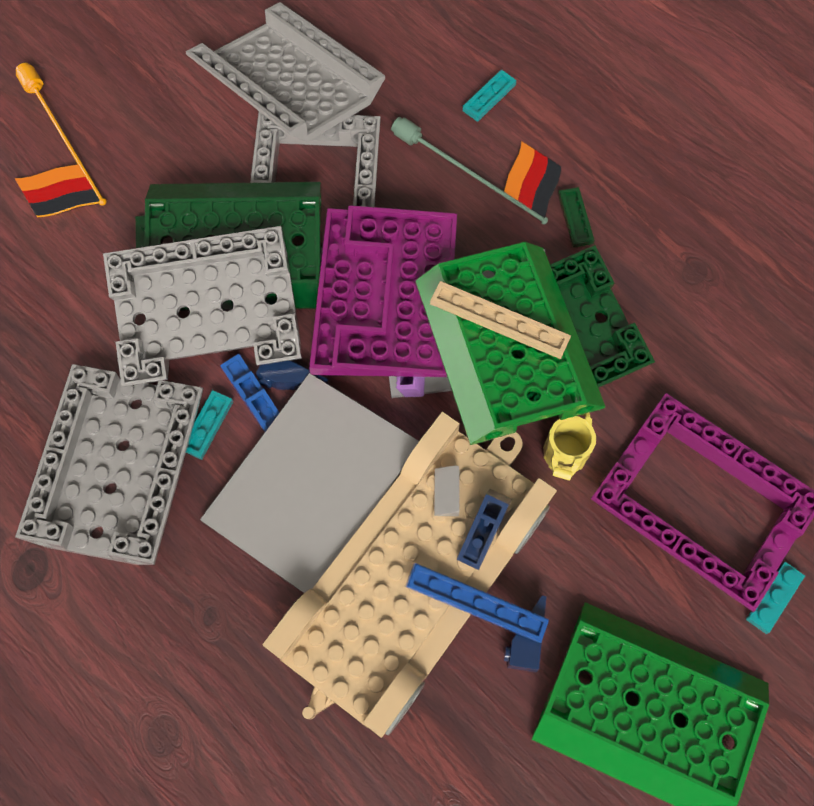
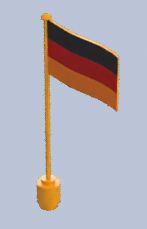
(60, 187)

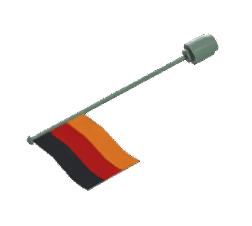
(528, 183)

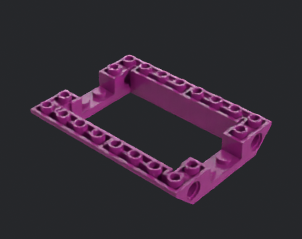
(736, 459)

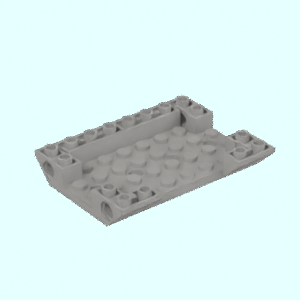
(202, 277)

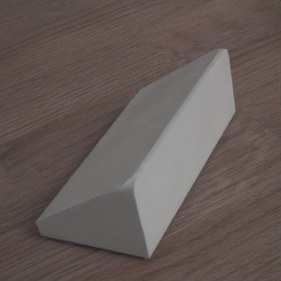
(446, 491)

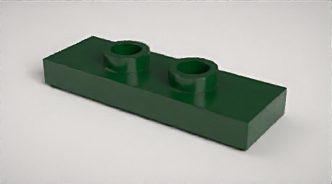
(576, 217)

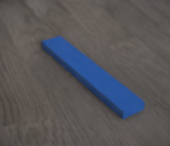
(476, 602)

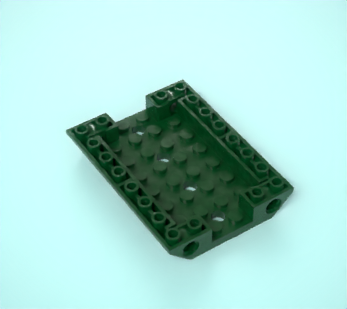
(229, 208)
(611, 346)

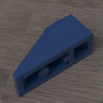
(283, 375)
(484, 529)
(524, 652)

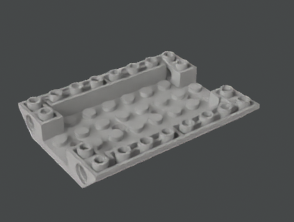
(85, 458)

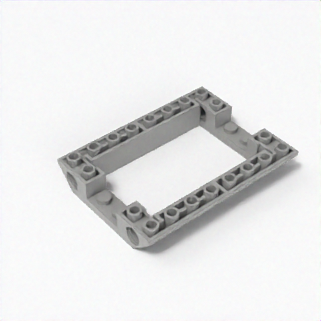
(353, 132)

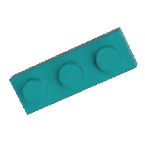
(489, 95)
(208, 423)
(776, 598)

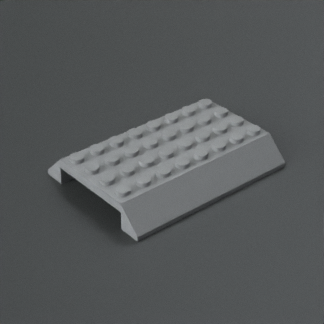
(293, 74)

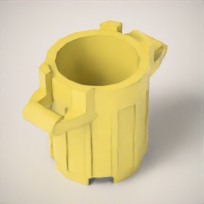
(569, 445)

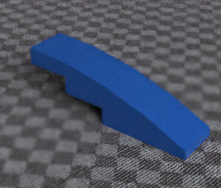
(250, 391)

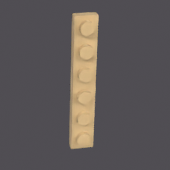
(500, 320)

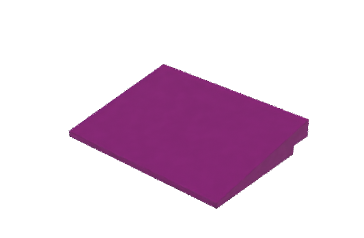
(368, 293)

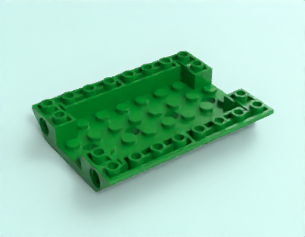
(478, 362)
(642, 741)

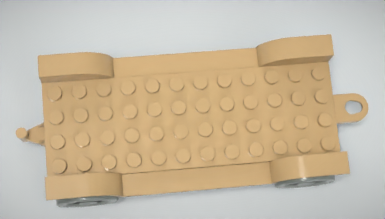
(359, 627)

